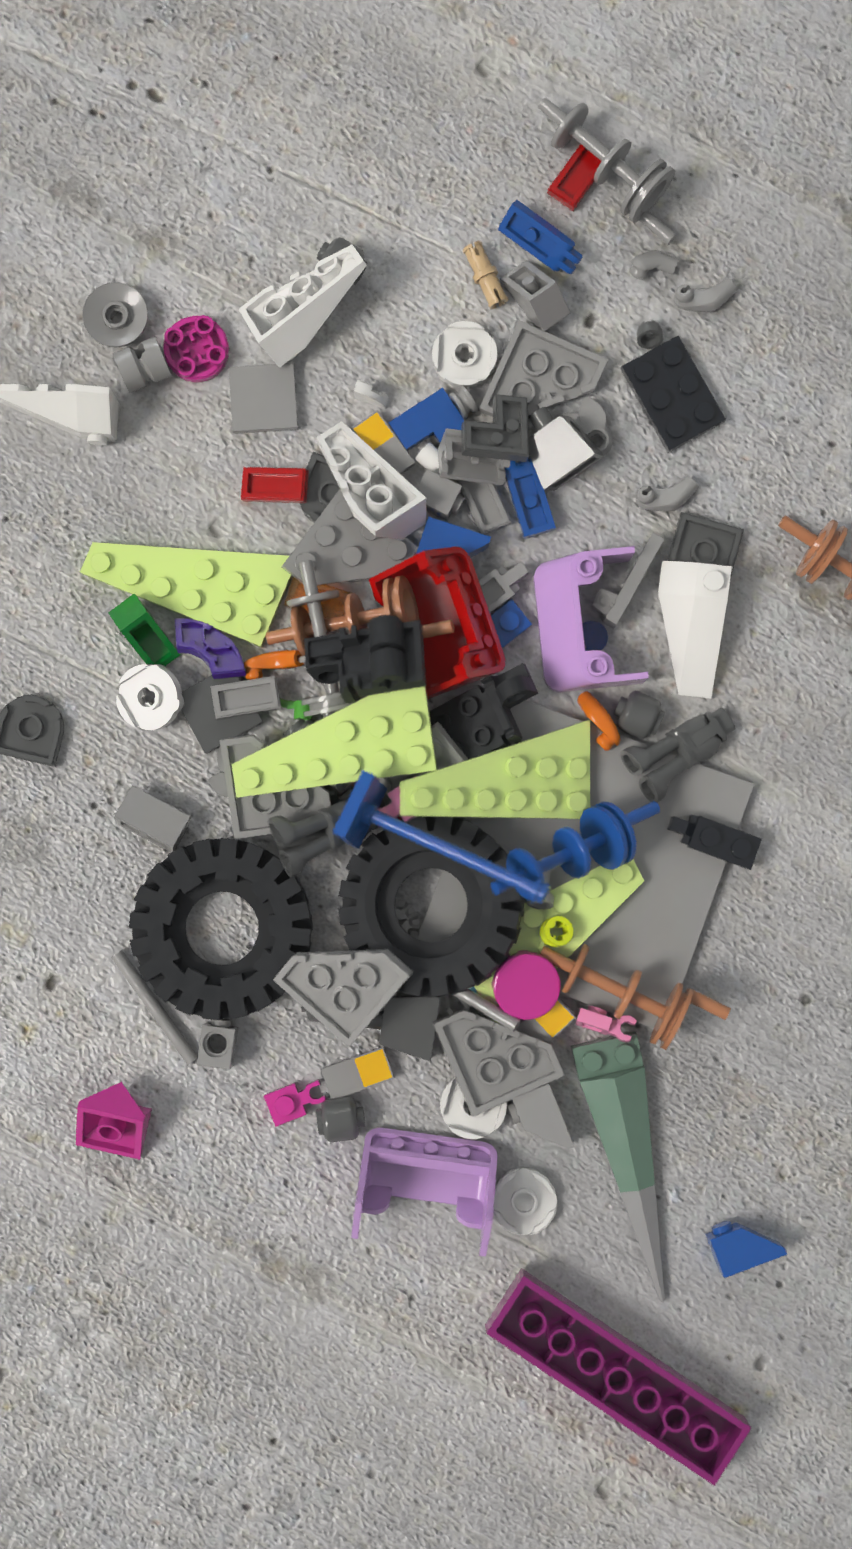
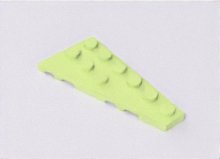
(220, 588)
(377, 734)
(524, 780)
(583, 902)

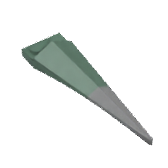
(617, 1098)

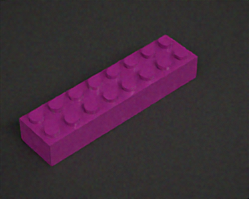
(618, 1376)

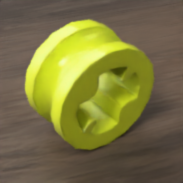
(563, 939)

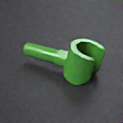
(298, 708)

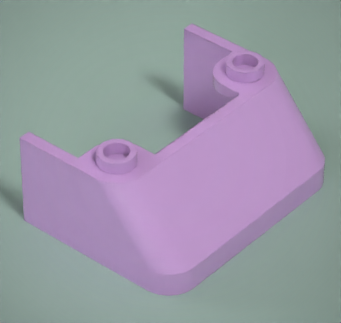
(560, 623)
(428, 1170)

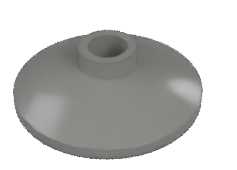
(111, 300)

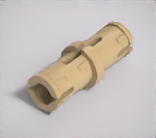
(485, 275)

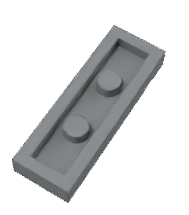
(612, 604)

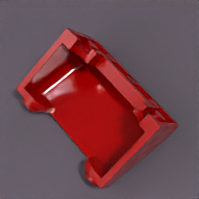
(447, 590)

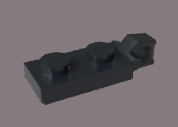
(717, 840)

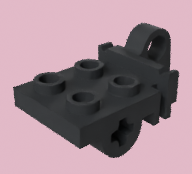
(370, 659)
(482, 716)

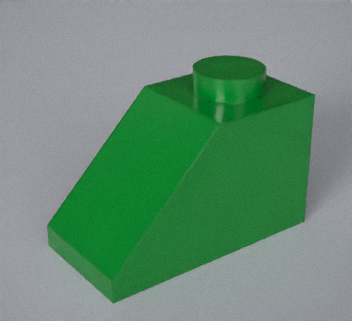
(143, 632)

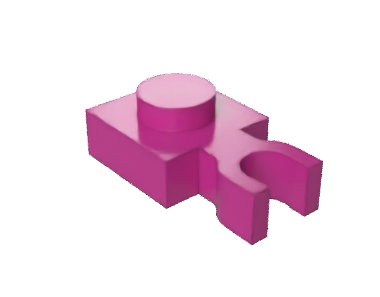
(288, 1103)

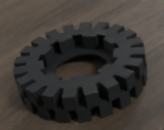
(162, 915)
(443, 965)

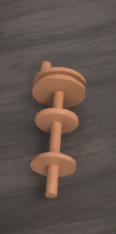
(821, 552)
(397, 601)
(669, 1015)

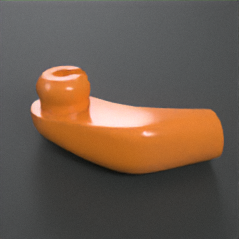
(272, 660)
(601, 718)

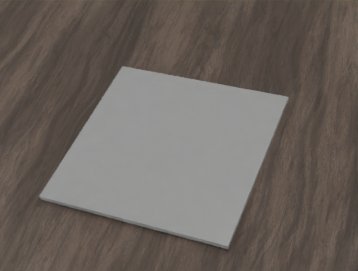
(666, 913)

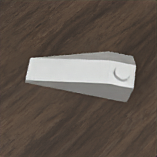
(292, 314)
(80, 409)
(371, 486)
(693, 612)

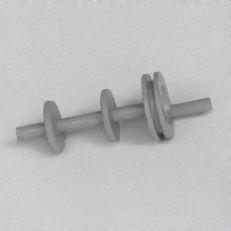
(645, 189)
(333, 700)

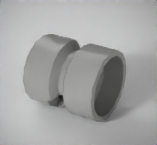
(142, 364)

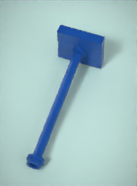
(362, 811)

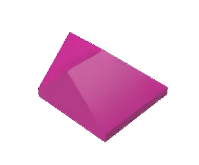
(112, 1122)

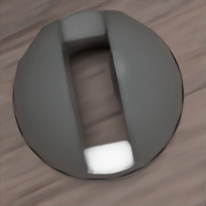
(649, 342)

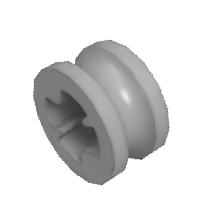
(463, 402)

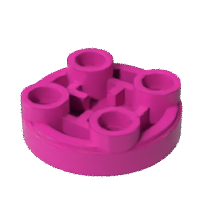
(196, 348)
(526, 985)

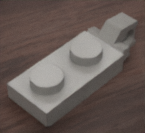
(502, 585)

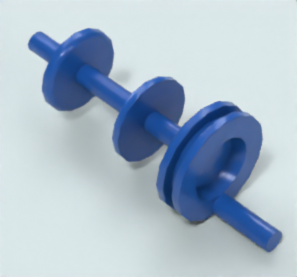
(604, 836)

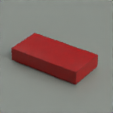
(575, 178)
(274, 485)

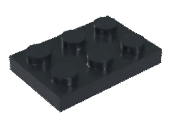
(673, 394)

